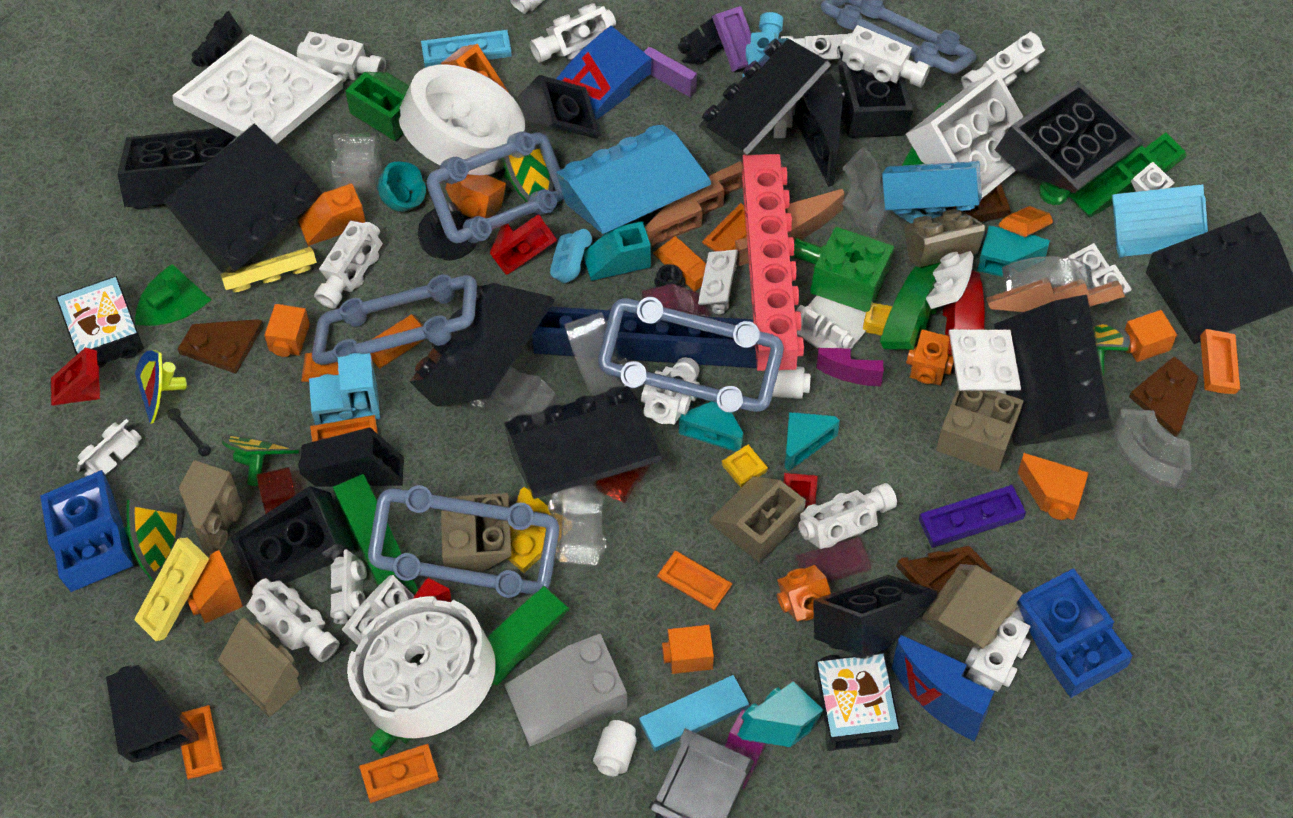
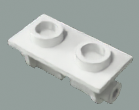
(718, 280)
(116, 441)
(348, 575)

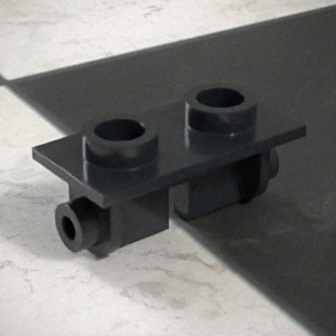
(218, 41)
(696, 45)

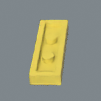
(269, 269)
(171, 589)

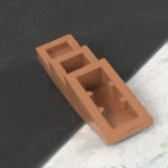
(687, 212)
(806, 216)
(1041, 292)

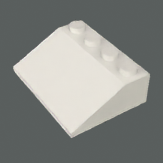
(970, 130)

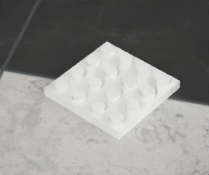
(259, 87)

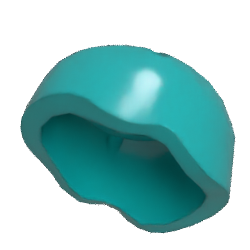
(395, 193)

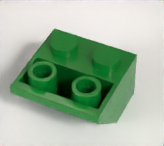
(377, 100)

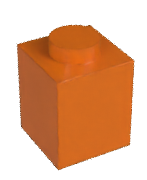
(287, 330)
(1150, 335)
(689, 649)

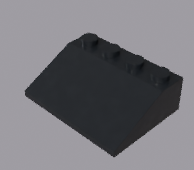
(762, 95)
(1068, 140)
(161, 162)
(242, 198)
(1224, 277)
(482, 353)
(1057, 372)
(581, 441)

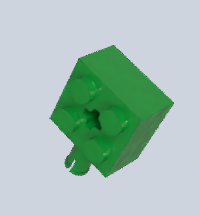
(847, 267)

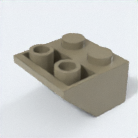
(933, 238)
(979, 427)
(211, 503)
(759, 516)
(473, 540)
(971, 607)
(259, 667)

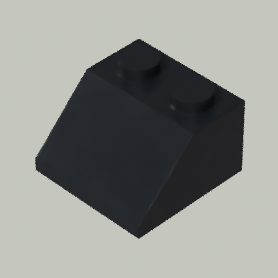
(559, 106)

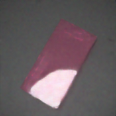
(838, 561)

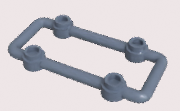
(927, 52)
(456, 169)
(435, 329)
(729, 397)
(420, 499)

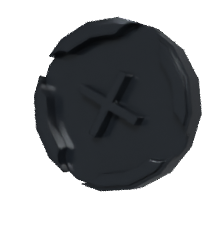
(433, 238)

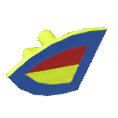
(155, 378)

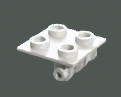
(831, 324)
(984, 360)

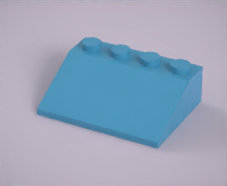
(631, 178)

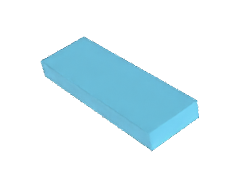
(493, 45)
(694, 712)

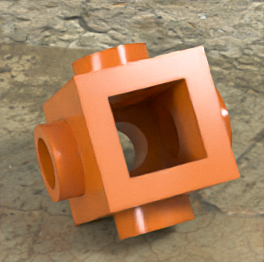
(930, 358)
(799, 591)

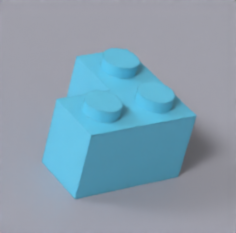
(348, 394)

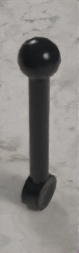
(203, 449)

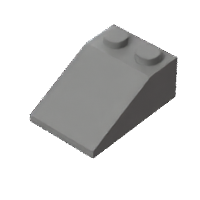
(567, 691)

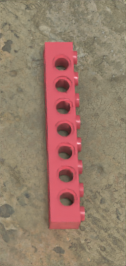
(769, 257)

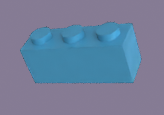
(932, 186)

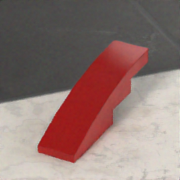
(968, 311)

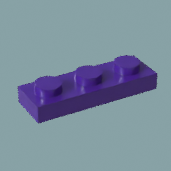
(972, 516)

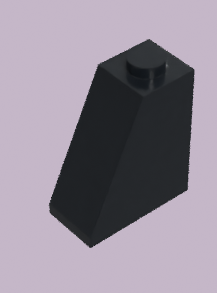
(350, 455)
(145, 716)

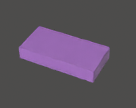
(734, 36)
(672, 72)

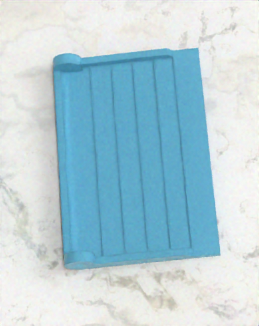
(1158, 218)

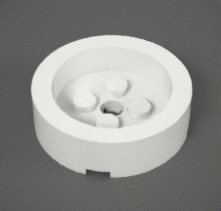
(458, 114)
(425, 697)

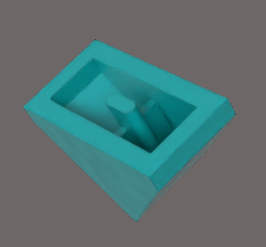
(712, 426)
(807, 435)

